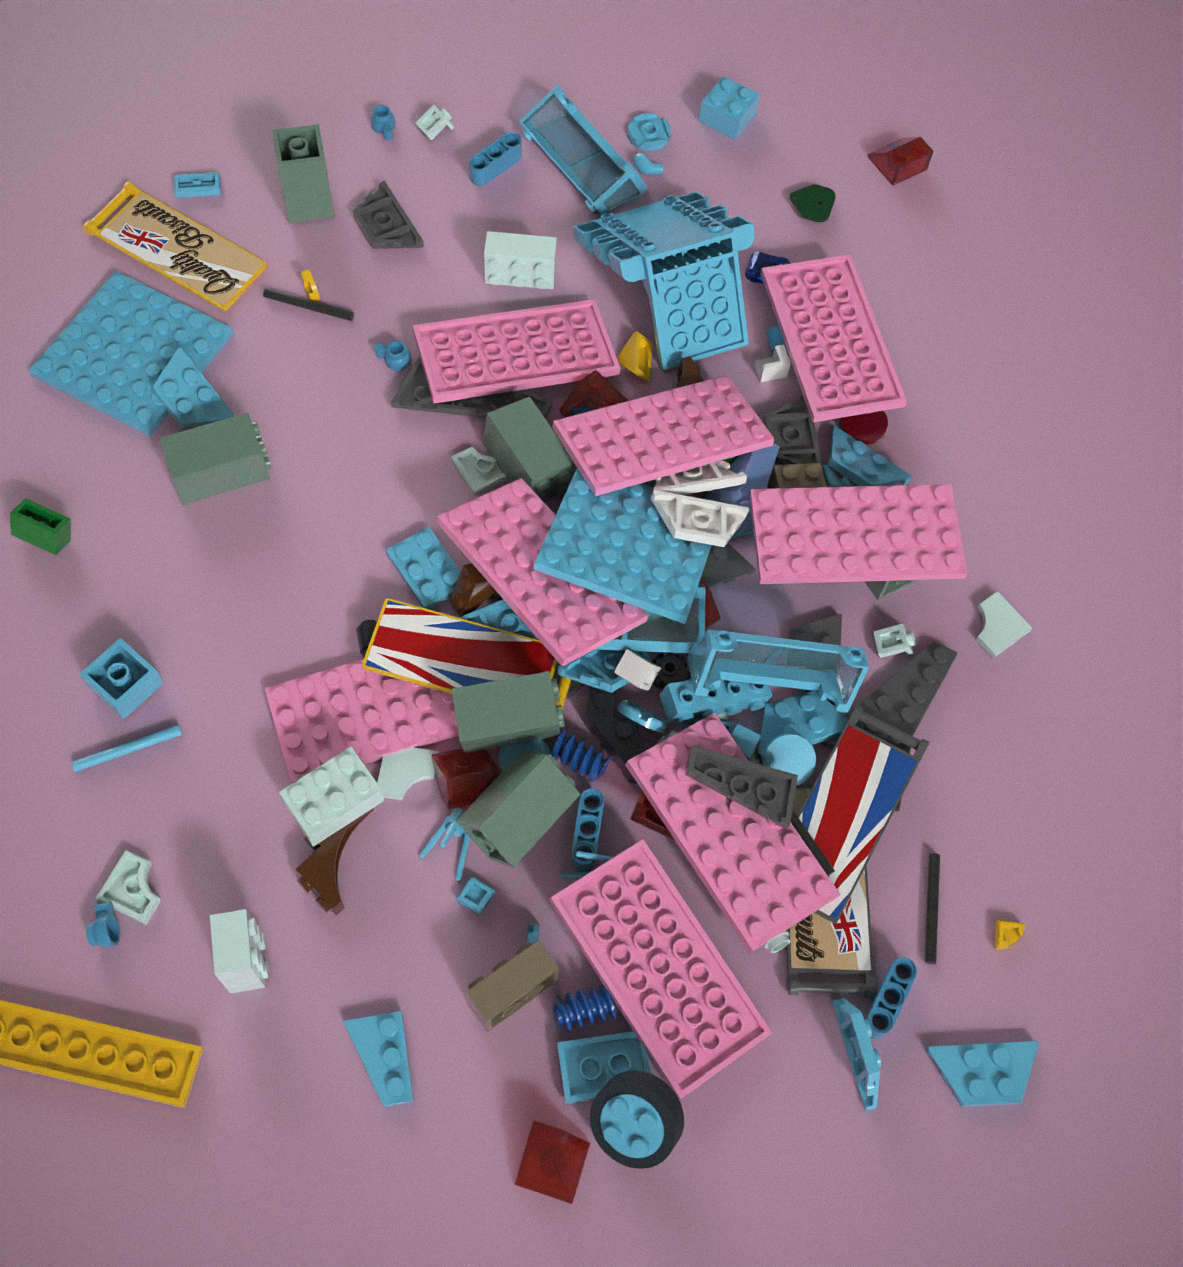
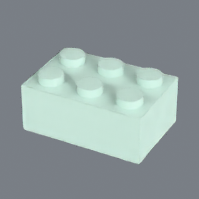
(520, 260)
(332, 796)
(238, 951)

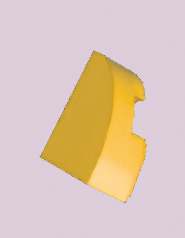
(310, 286)
(1007, 933)

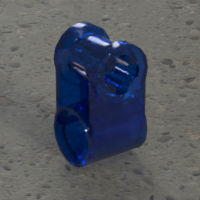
(761, 260)

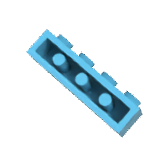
(730, 698)

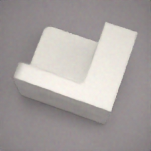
(774, 367)
(637, 670)

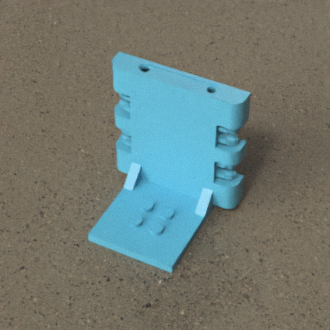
(687, 267)

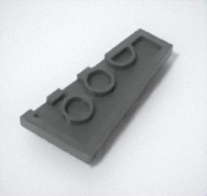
(752, 785)

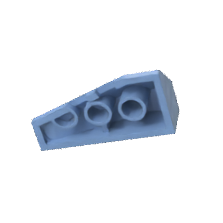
(758, 468)

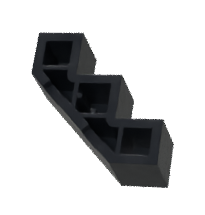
(615, 734)

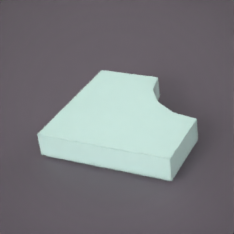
(478, 471)
(1001, 625)
(404, 769)
(129, 888)

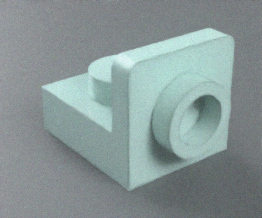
(434, 121)
(894, 640)

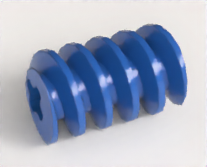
(580, 756)
(583, 1007)

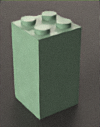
(303, 173)
(528, 449)
(216, 458)
(507, 711)
(518, 807)

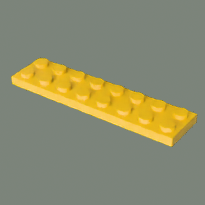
(97, 1054)

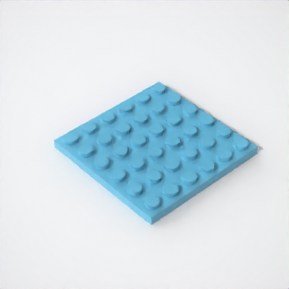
(122, 346)
(622, 550)

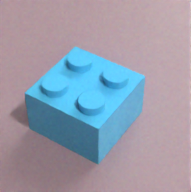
(729, 107)
(121, 678)

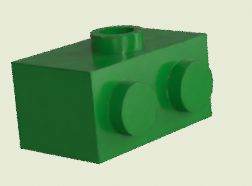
(40, 526)

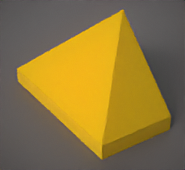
(637, 356)

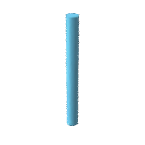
(126, 748)

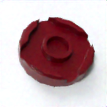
(865, 427)

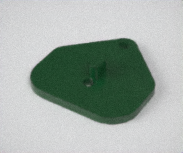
(808, 201)

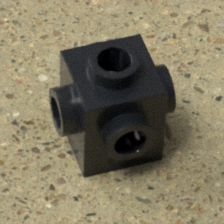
(675, 665)

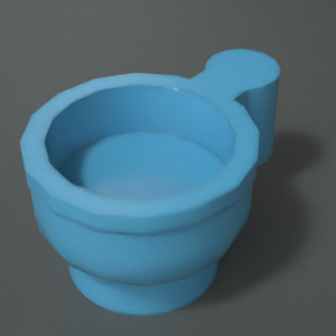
(383, 121)
(396, 355)
(105, 928)

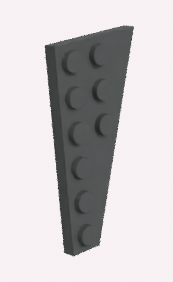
(415, 395)
(907, 694)

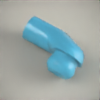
(646, 167)
(834, 480)

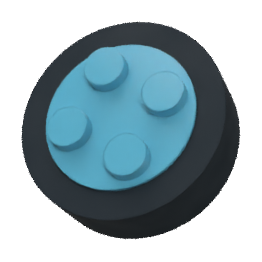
(637, 1119)

